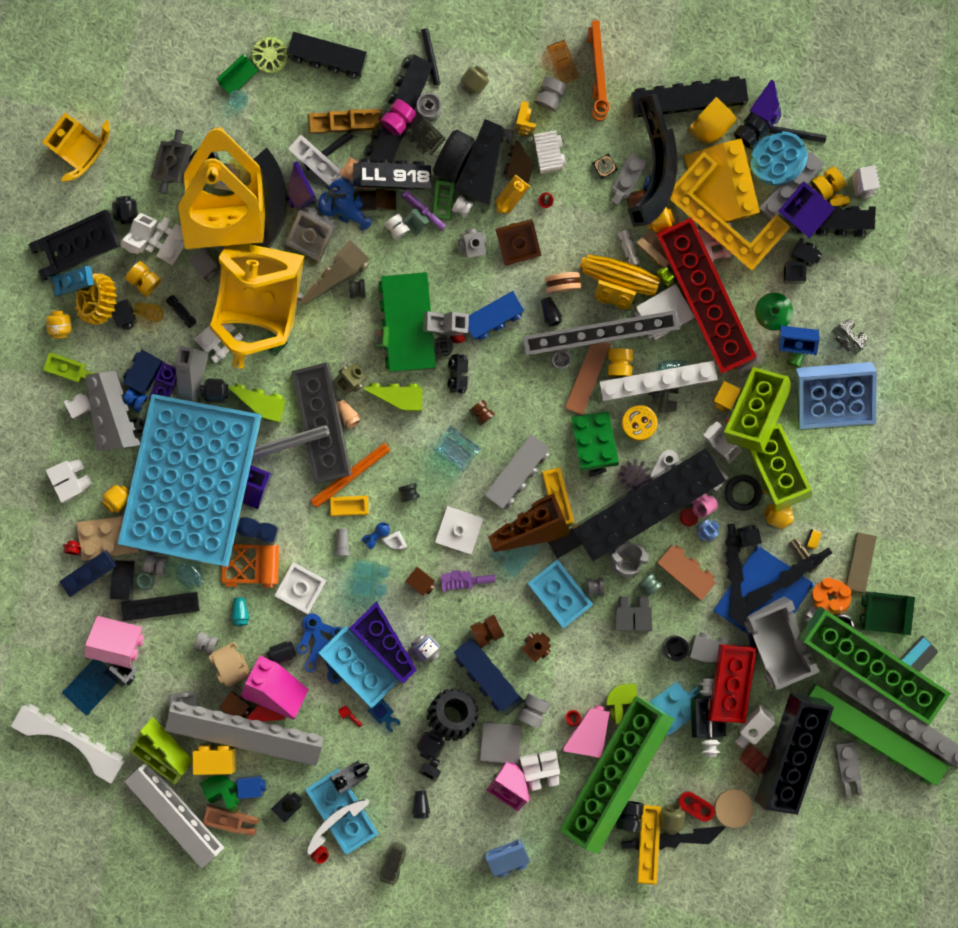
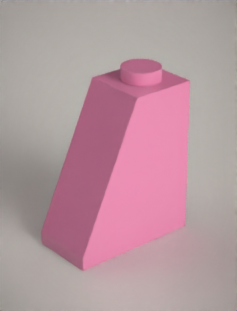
(590, 733)

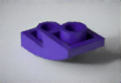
(165, 381)

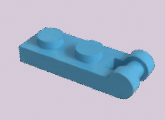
(72, 281)

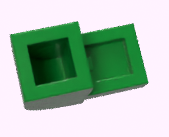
(221, 787)

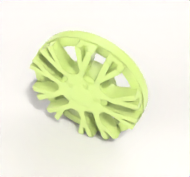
(269, 55)

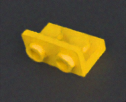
(522, 125)

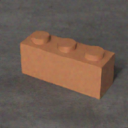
(686, 571)

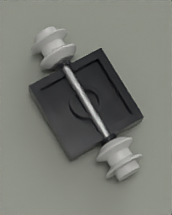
(701, 725)

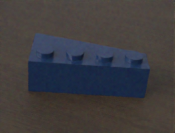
(488, 676)

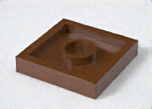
(518, 242)

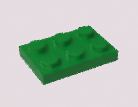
(594, 441)

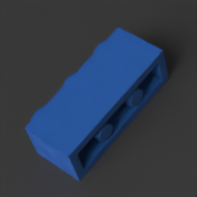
(494, 316)

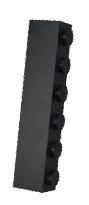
(407, 88)
(694, 96)

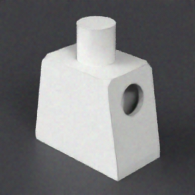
(760, 720)

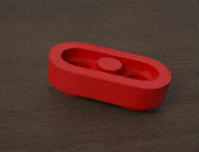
(696, 805)

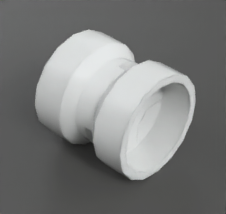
(396, 227)

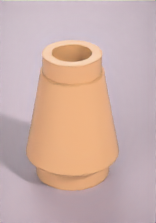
(348, 415)

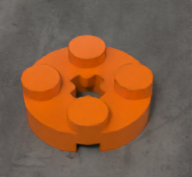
(832, 587)

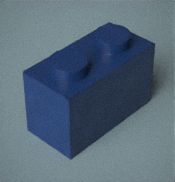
(142, 372)

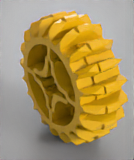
(97, 301)

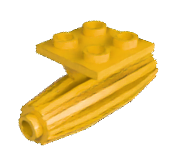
(618, 280)

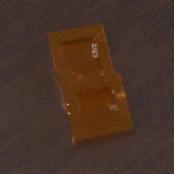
(563, 61)

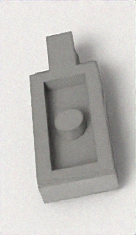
(627, 178)

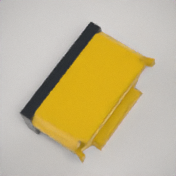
(813, 539)

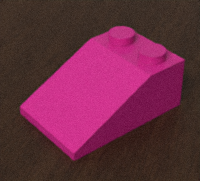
(274, 688)

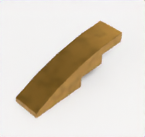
(343, 121)

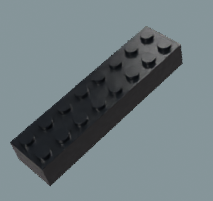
(648, 503)

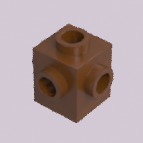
(534, 653)

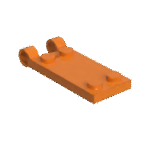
(599, 87)

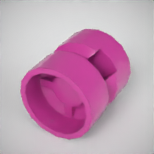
(398, 117)

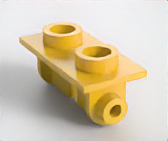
(511, 195)

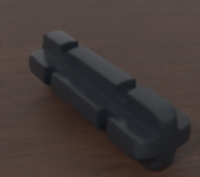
(181, 311)

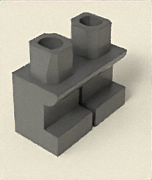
(642, 614)

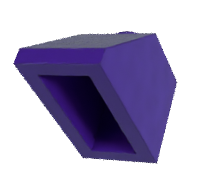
(768, 105)

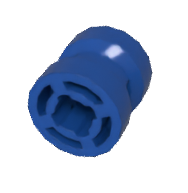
(134, 399)

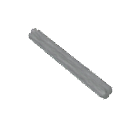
(290, 441)

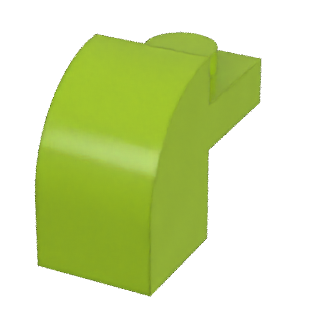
(620, 695)

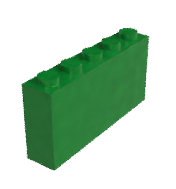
(404, 306)

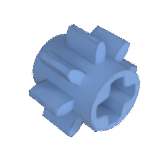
(708, 530)

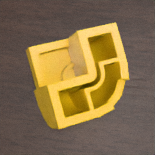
(712, 122)

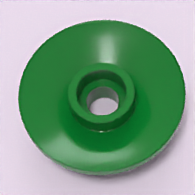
(764, 311)

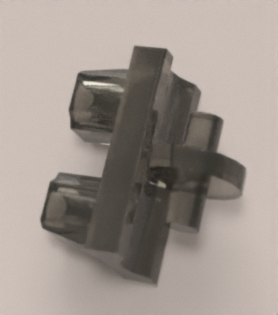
(848, 339)
(664, 404)

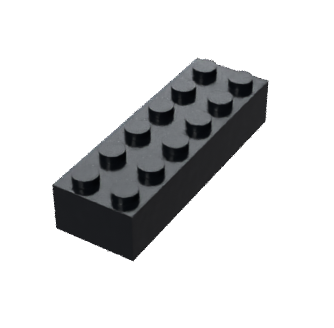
(794, 753)

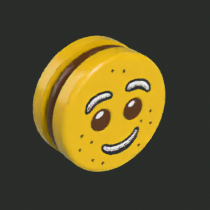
(639, 423)

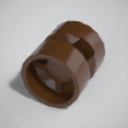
(487, 631)

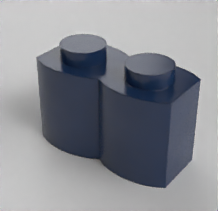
(263, 531)

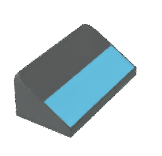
(919, 654)

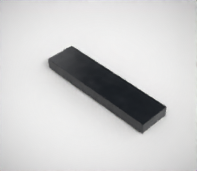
(160, 606)

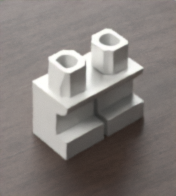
(67, 471)
(549, 769)

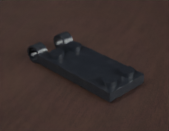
(77, 243)

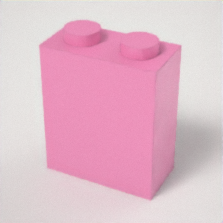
(114, 642)

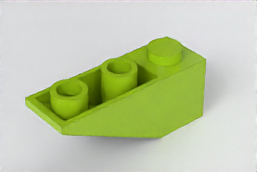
(403, 398)
(268, 406)

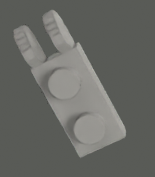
(849, 767)

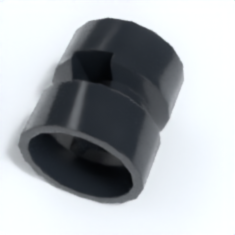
(751, 130)
(675, 648)
(629, 818)

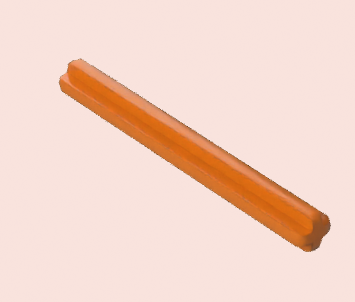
(356, 470)

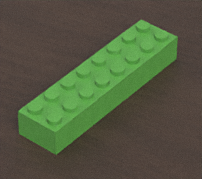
(874, 665)
(616, 774)

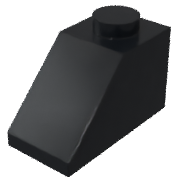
(122, 580)

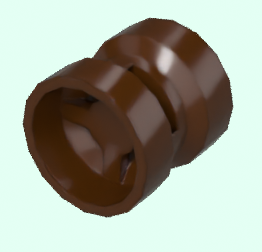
(481, 412)

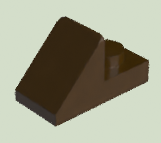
(378, 200)

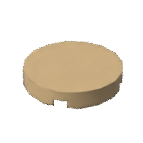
(734, 808)

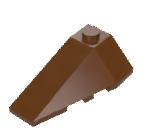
(536, 526)

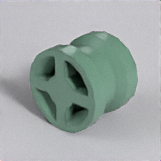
(650, 584)

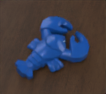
(345, 206)

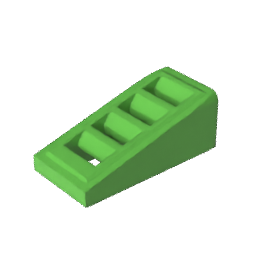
(436, 198)

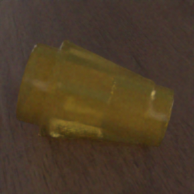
(150, 311)

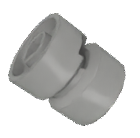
(550, 93)
(429, 106)
(533, 711)

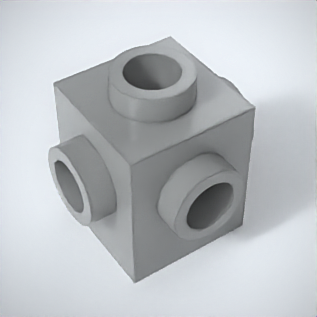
(479, 243)

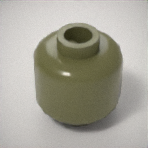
(474, 80)
(672, 819)

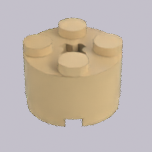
(230, 665)

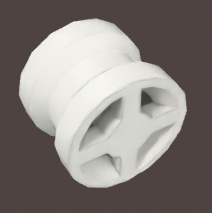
(463, 206)

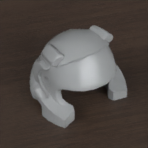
(625, 567)

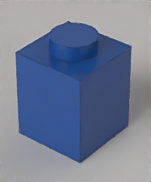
(250, 786)

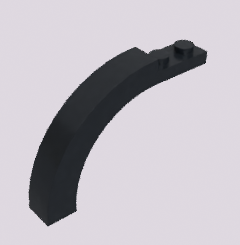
(663, 167)
(277, 197)

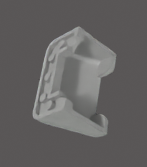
(778, 644)

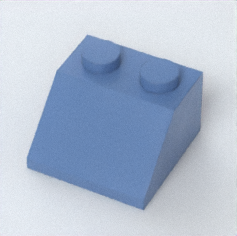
(507, 857)

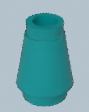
(239, 612)

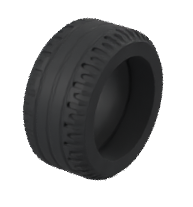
(453, 156)

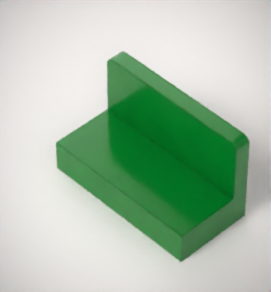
(237, 74)

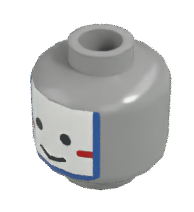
(426, 648)

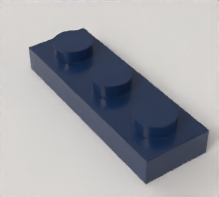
(88, 573)

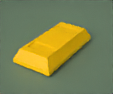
(349, 505)

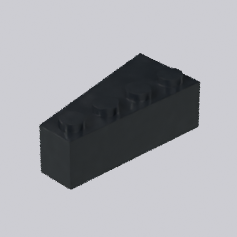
(480, 169)
(847, 221)

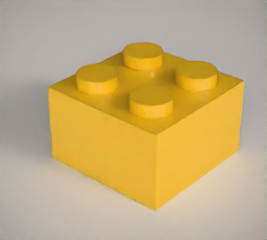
(214, 760)

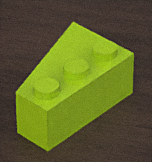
(161, 752)

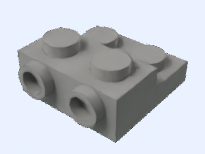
(311, 233)

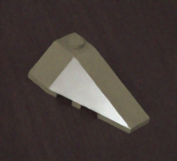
(346, 265)

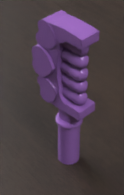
(415, 203)
(463, 580)

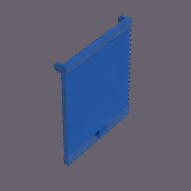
(759, 571)

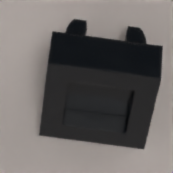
(430, 770)

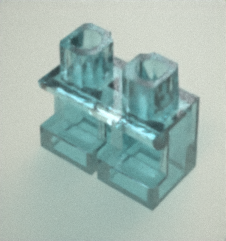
(371, 570)

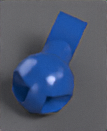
(381, 530)

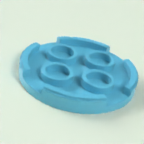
(778, 158)

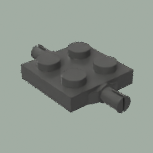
(171, 161)

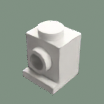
(79, 406)

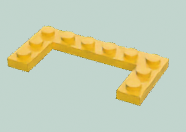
(748, 253)

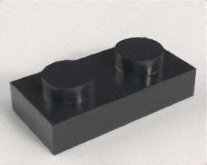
(565, 544)

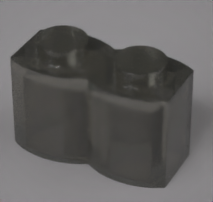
(392, 866)

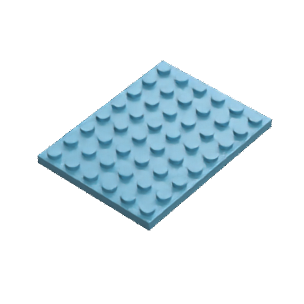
(189, 480)

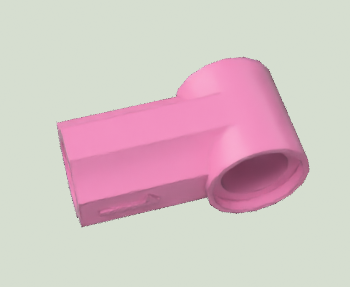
(704, 505)

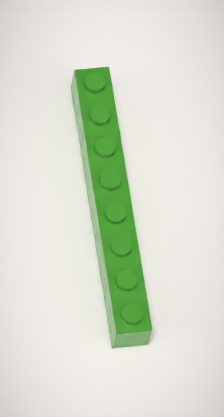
(882, 739)

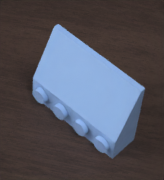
(836, 395)

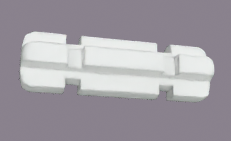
(628, 247)

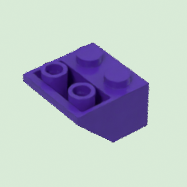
(806, 209)
(256, 486)

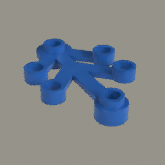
(319, 643)

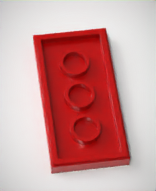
(732, 683)

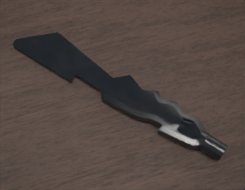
(787, 578)
(738, 607)
(700, 836)

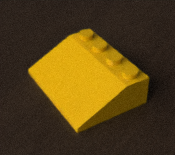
(730, 185)

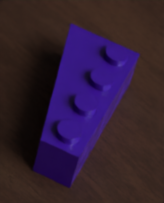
(383, 642)

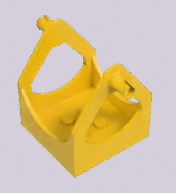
(221, 219)
(256, 289)

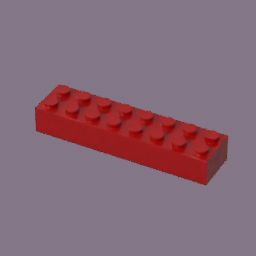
(706, 296)

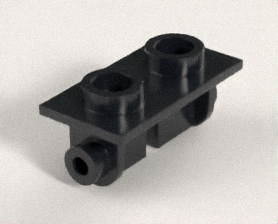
(456, 382)
(350, 776)

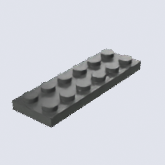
(320, 408)

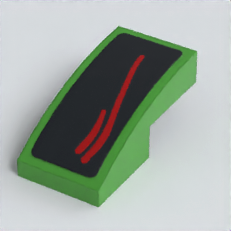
(381, 337)

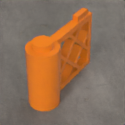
(265, 566)

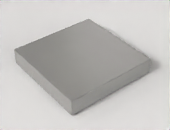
(500, 742)

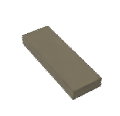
(861, 562)

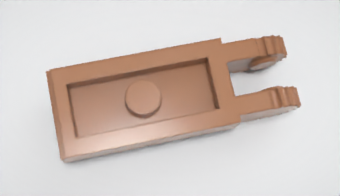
(226, 820)

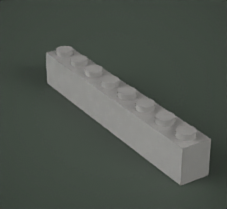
(601, 332)
(896, 715)
(244, 733)

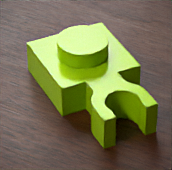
(666, 277)

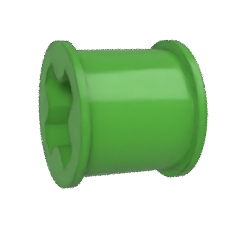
(796, 359)

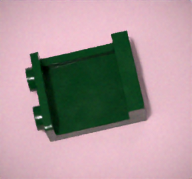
(887, 613)

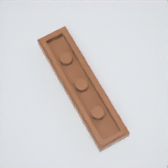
(587, 377)

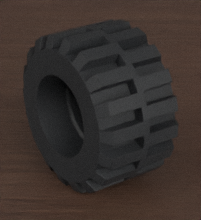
(462, 704)

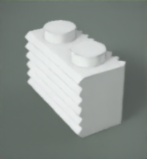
(548, 152)
(865, 181)

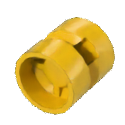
(822, 182)
(142, 278)
(620, 362)

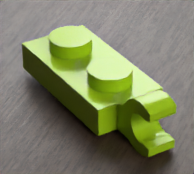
(65, 367)

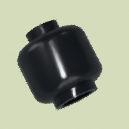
(124, 209)
(214, 390)
(430, 745)

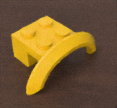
(76, 144)

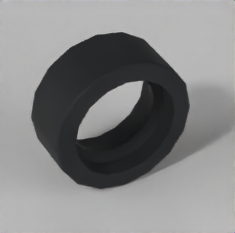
(757, 492)

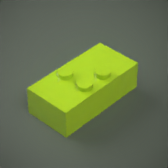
(757, 409)
(781, 471)

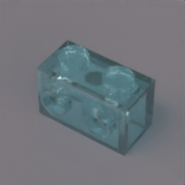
(456, 450)

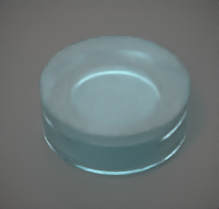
(238, 99)

